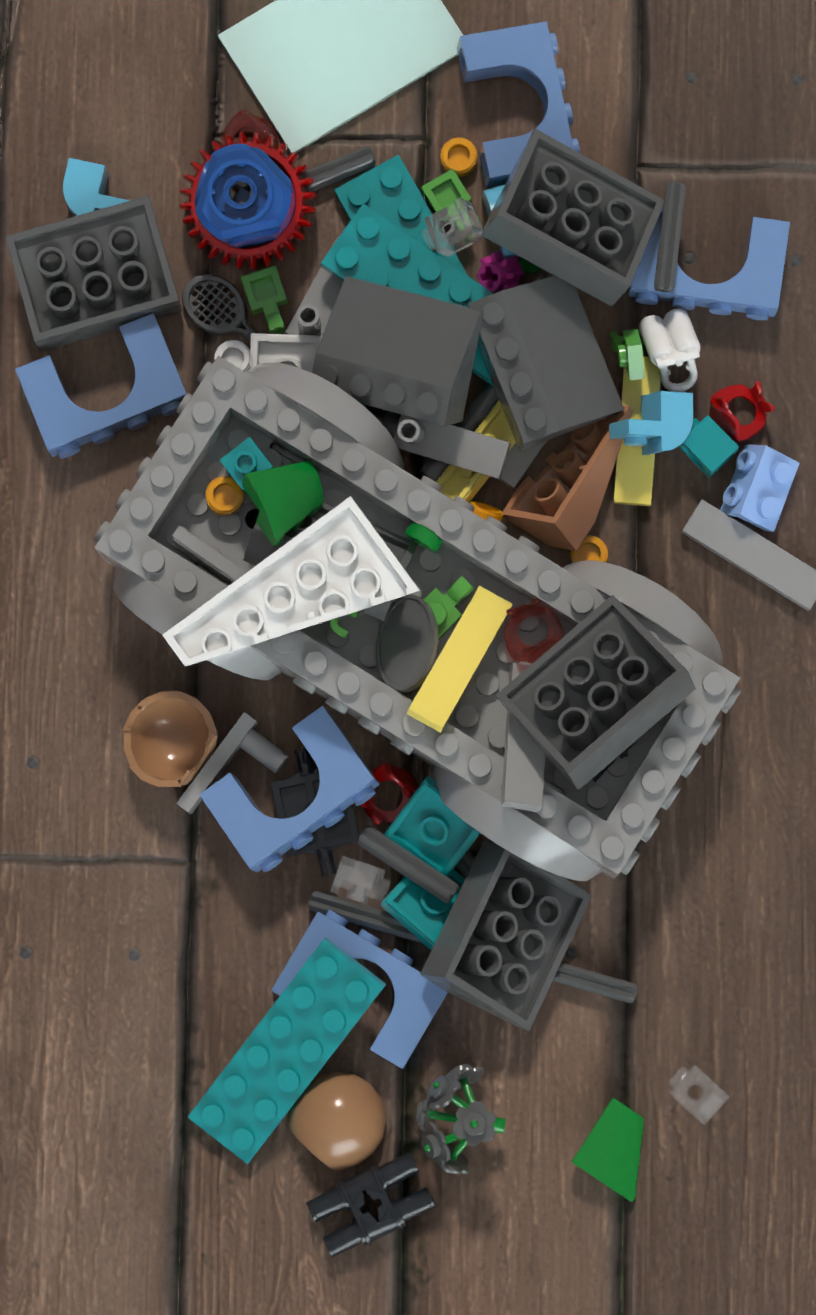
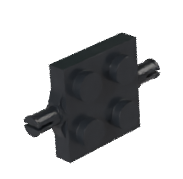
(295, 796)

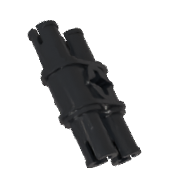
(376, 1183)

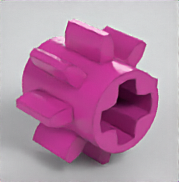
(499, 273)

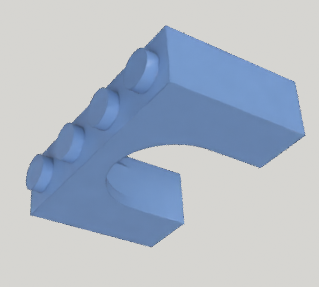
(527, 55)
(751, 291)
(68, 426)
(343, 781)
(415, 996)

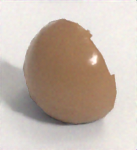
(169, 738)
(339, 1119)

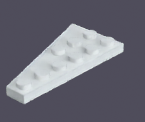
(313, 578)

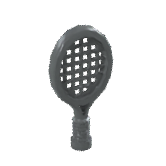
(223, 328)

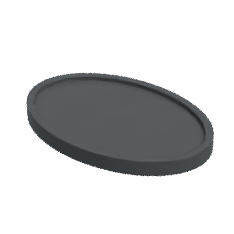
(407, 643)

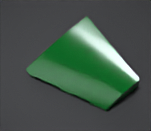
(284, 497)
(613, 1149)

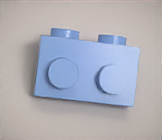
(759, 486)

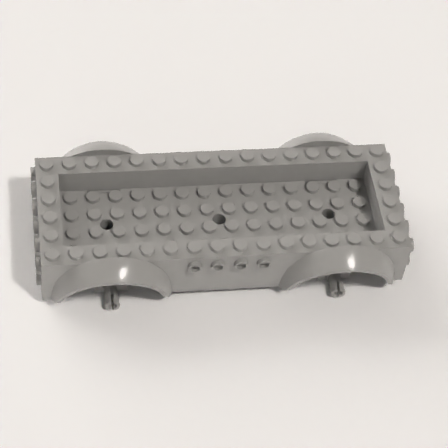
(307, 418)

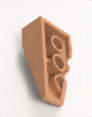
(568, 492)

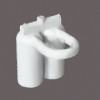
(671, 343)

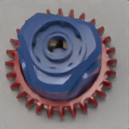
(247, 201)

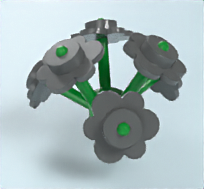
(471, 1120)

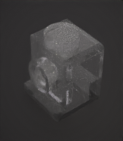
(463, 232)
(360, 881)
(710, 1100)

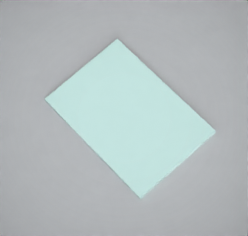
(336, 58)

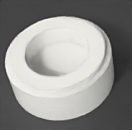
(235, 353)

